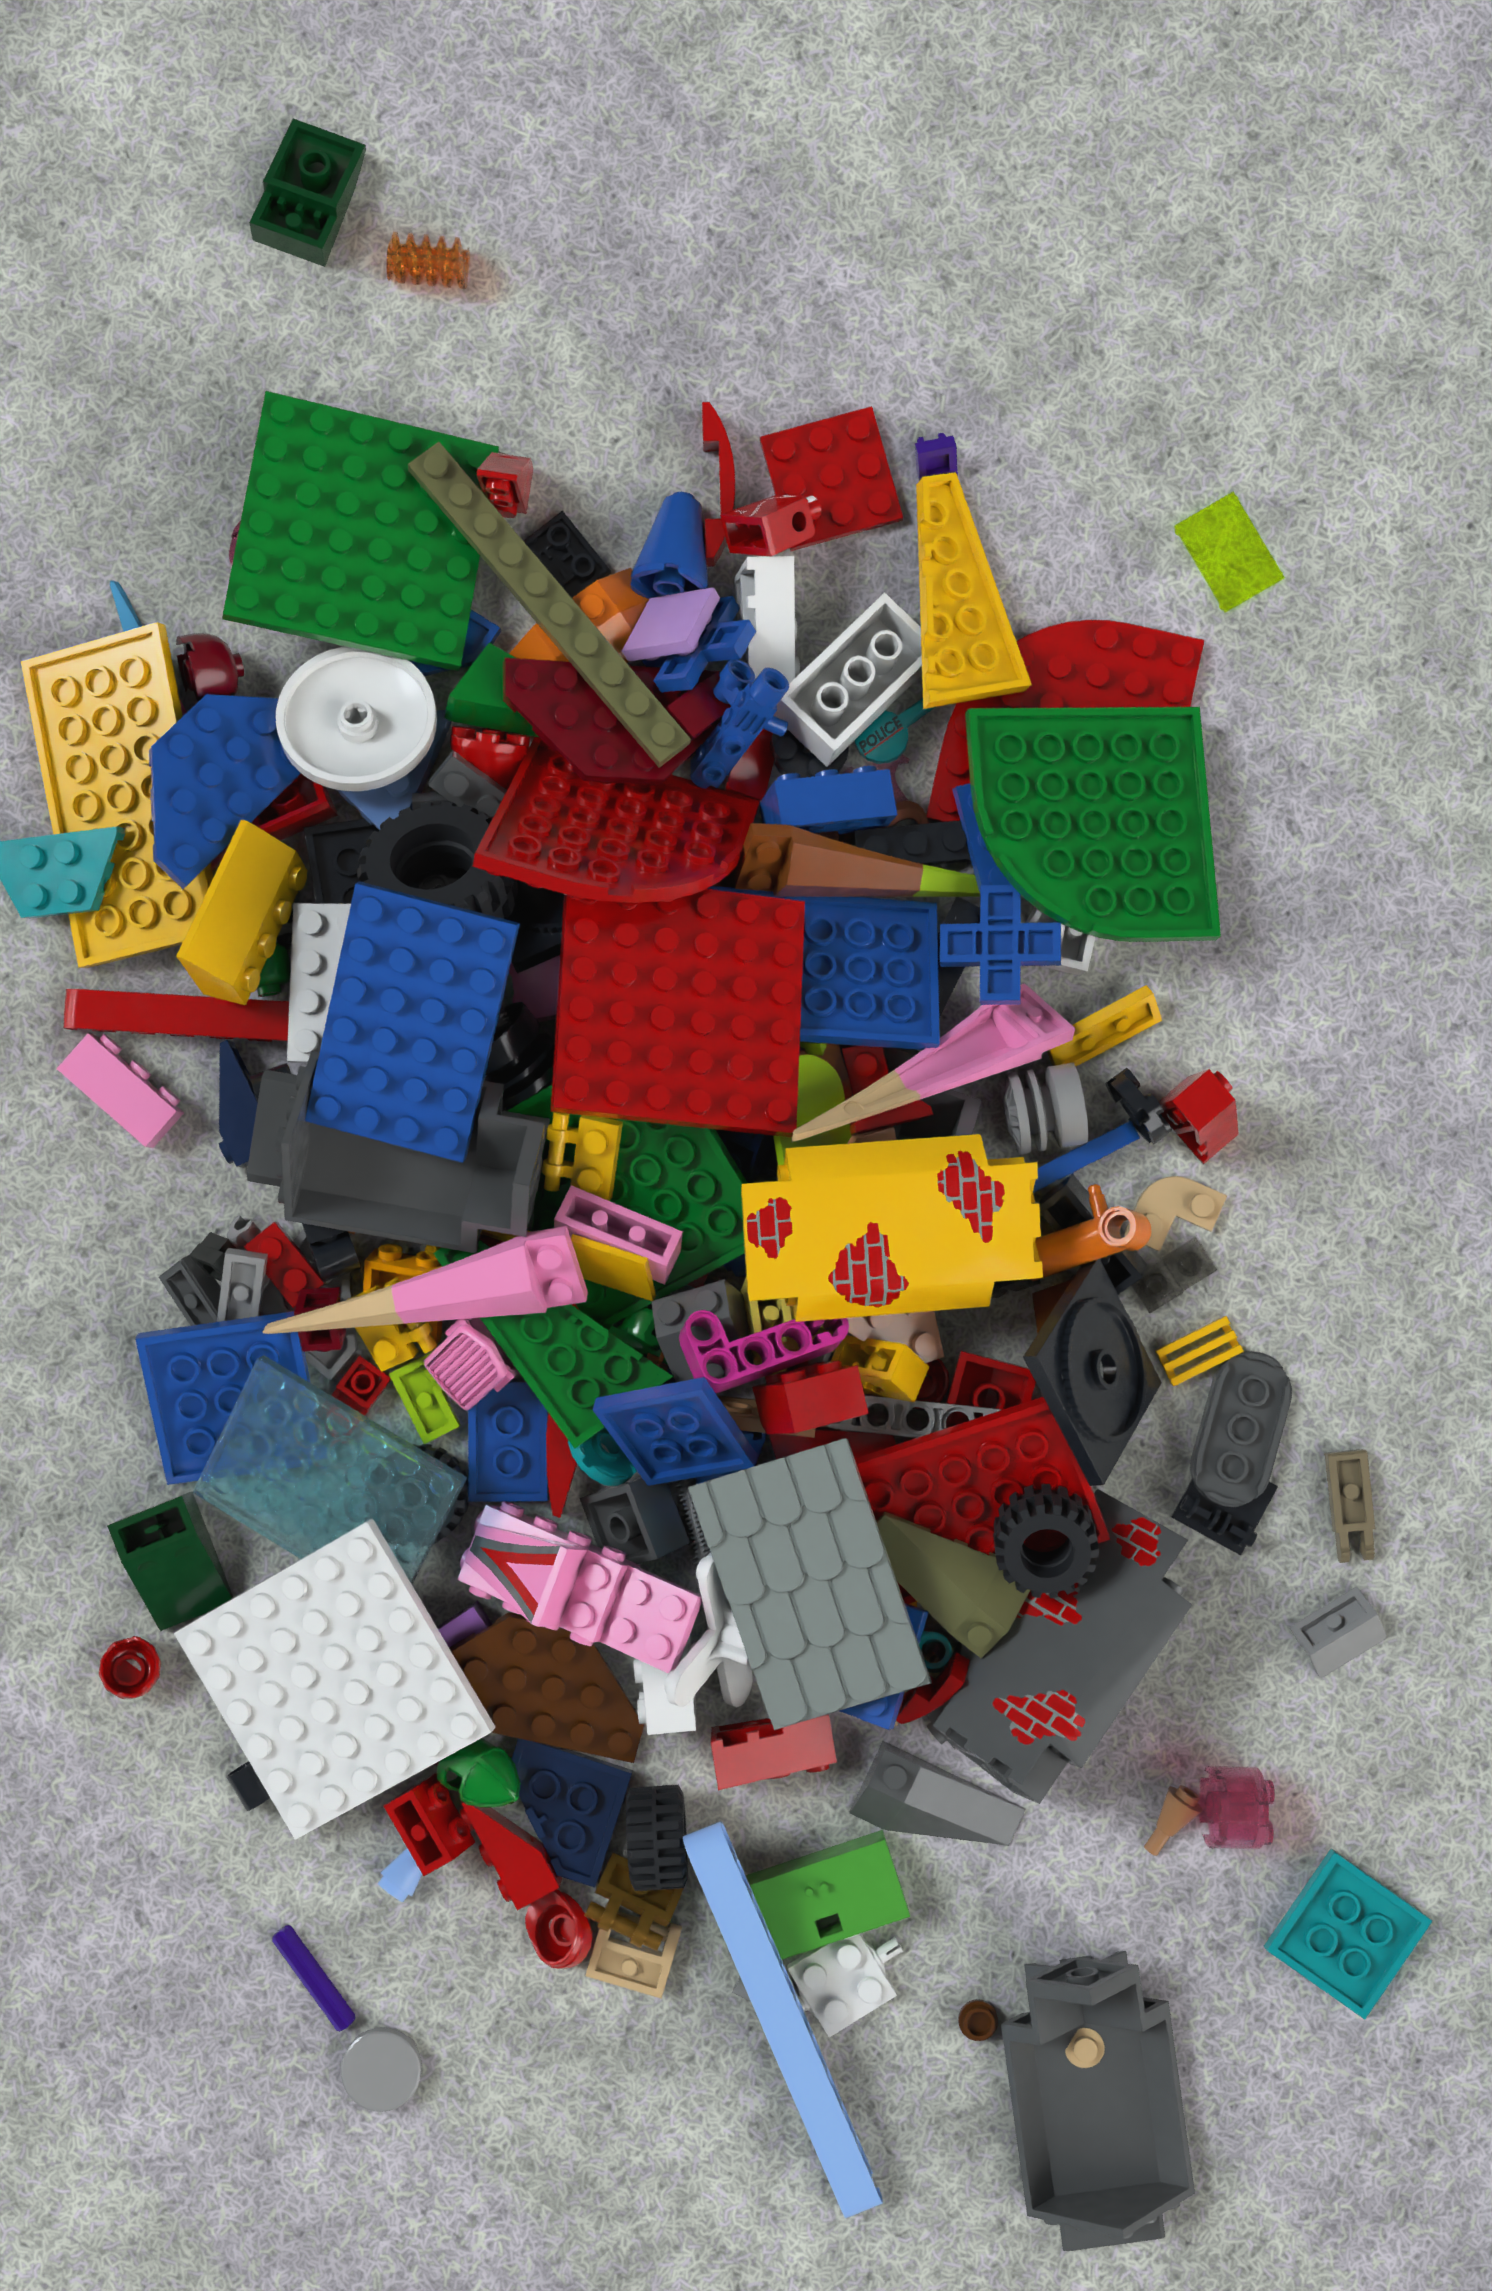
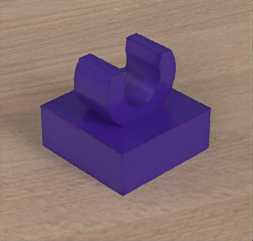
(936, 456)

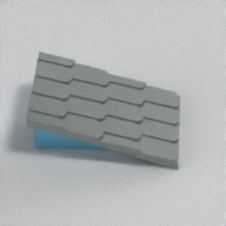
(810, 1584)

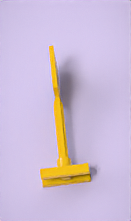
(601, 1265)

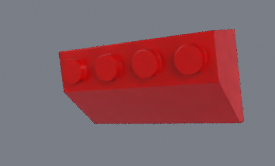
(987, 1384)

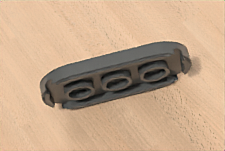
(1241, 1429)

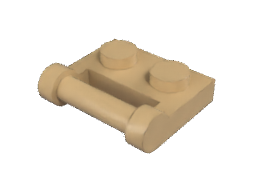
(632, 1966)

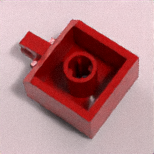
(810, 1397)

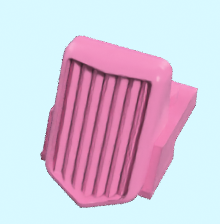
(470, 1363)

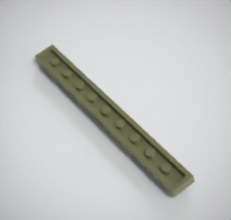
(549, 604)

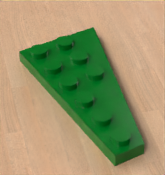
(567, 1360)

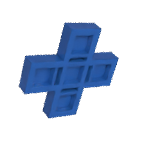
(720, 641)
(1000, 945)

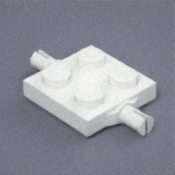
(844, 1980)

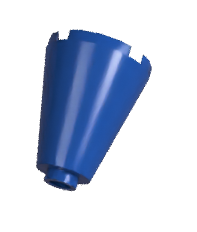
(674, 550)

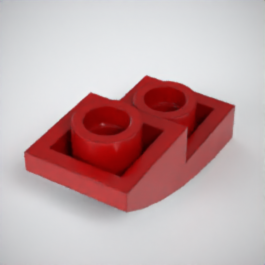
(361, 1386)

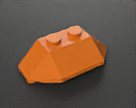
(609, 606)

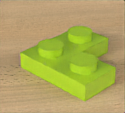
(424, 1400)

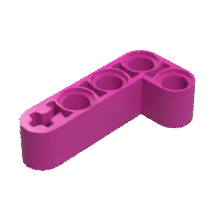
(766, 1343)

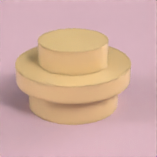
(1085, 2048)

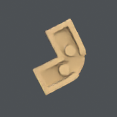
(1177, 1198)

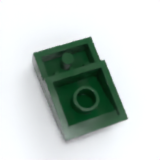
(307, 192)

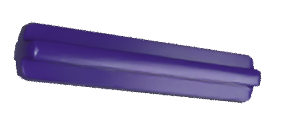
(313, 1978)

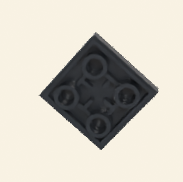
(567, 554)

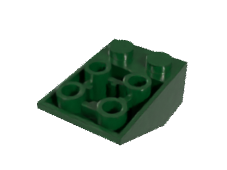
(171, 1560)

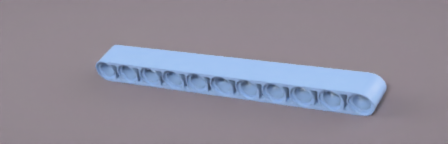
(782, 2018)

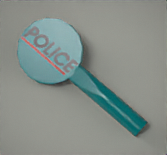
(888, 734)

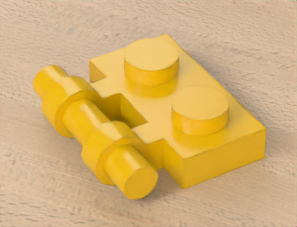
(595, 1154)
(394, 1342)

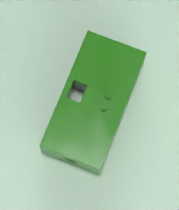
(830, 1894)

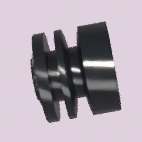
(520, 1056)

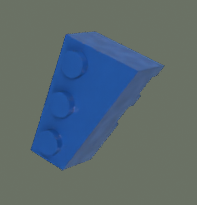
(831, 801)

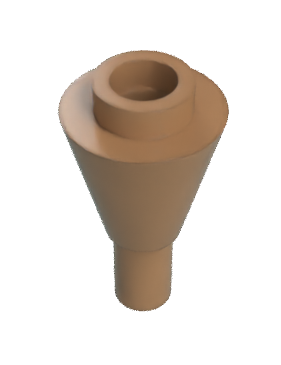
(1177, 1811)

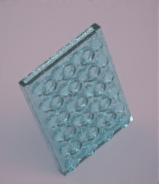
(316, 1468)

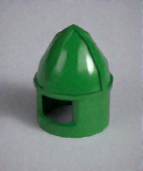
(484, 1774)

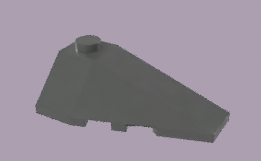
(923, 1799)

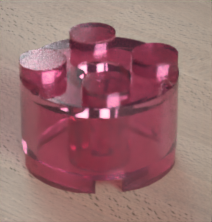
(1236, 1807)

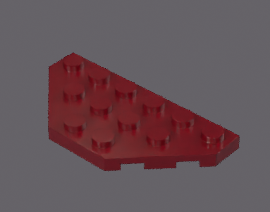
(582, 727)

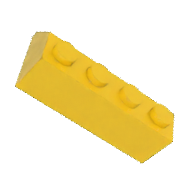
(242, 914)

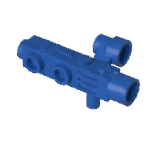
(749, 714)

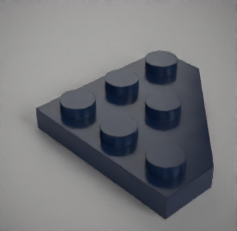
(571, 1805)

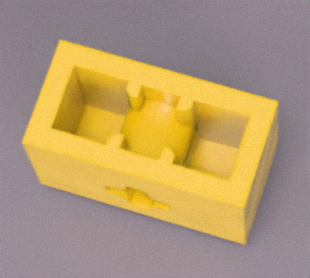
(884, 1367)

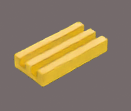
(1228, 1336)

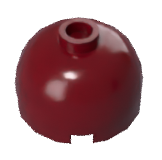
(208, 665)

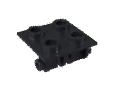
(1225, 1525)

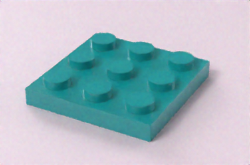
(1347, 1934)

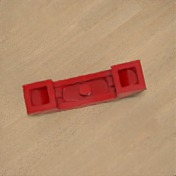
(716, 439)

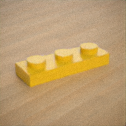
(1108, 1027)

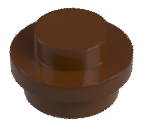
(978, 2020)

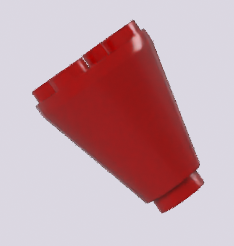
(491, 751)

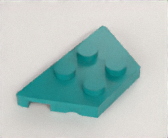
(58, 871)

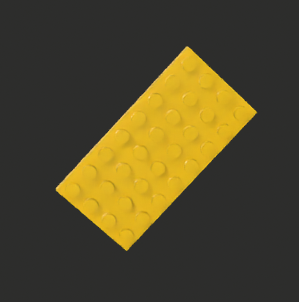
(93, 729)

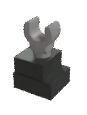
(212, 1250)

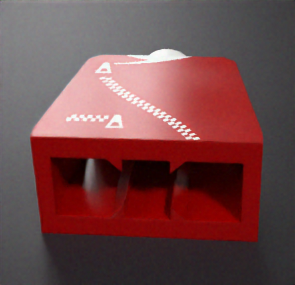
(782, 520)

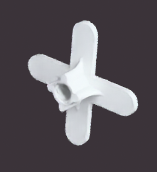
(717, 1648)

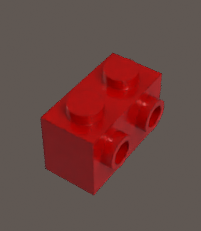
(429, 1824)

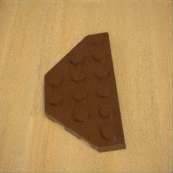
(549, 1689)

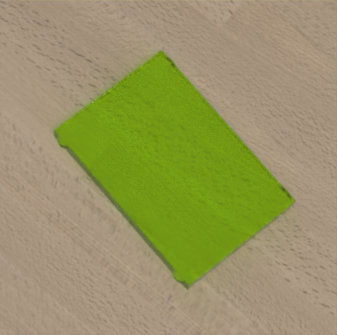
(1229, 552)

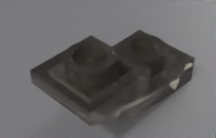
(1174, 1274)

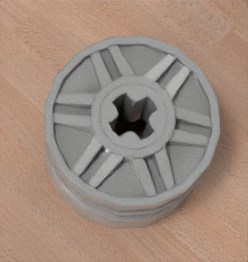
(1046, 1108)

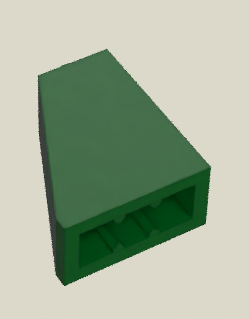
(479, 696)

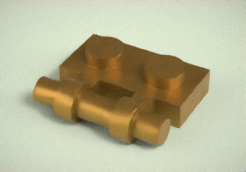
(650, 1904)

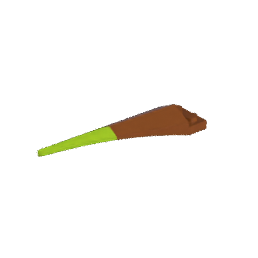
(815, 866)

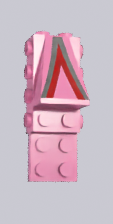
(577, 1586)

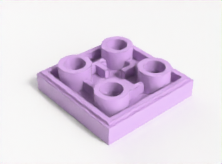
(671, 625)

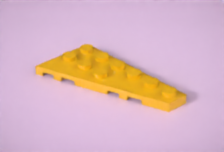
(963, 622)

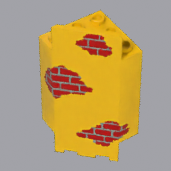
(890, 1227)

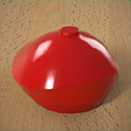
(569, 1933)

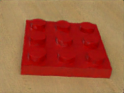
(839, 465)

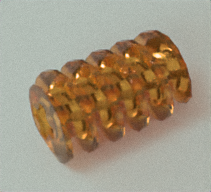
(428, 261)

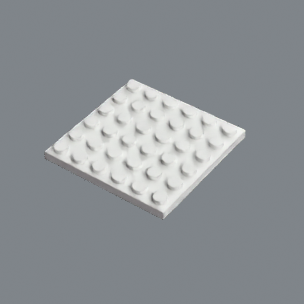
(334, 1679)

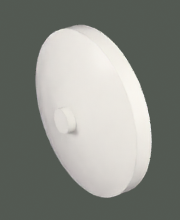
(356, 719)

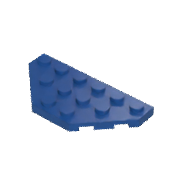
(209, 775)

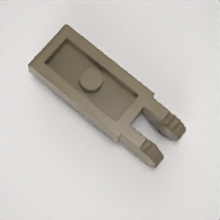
(1350, 1501)

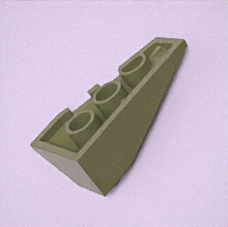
(952, 1582)

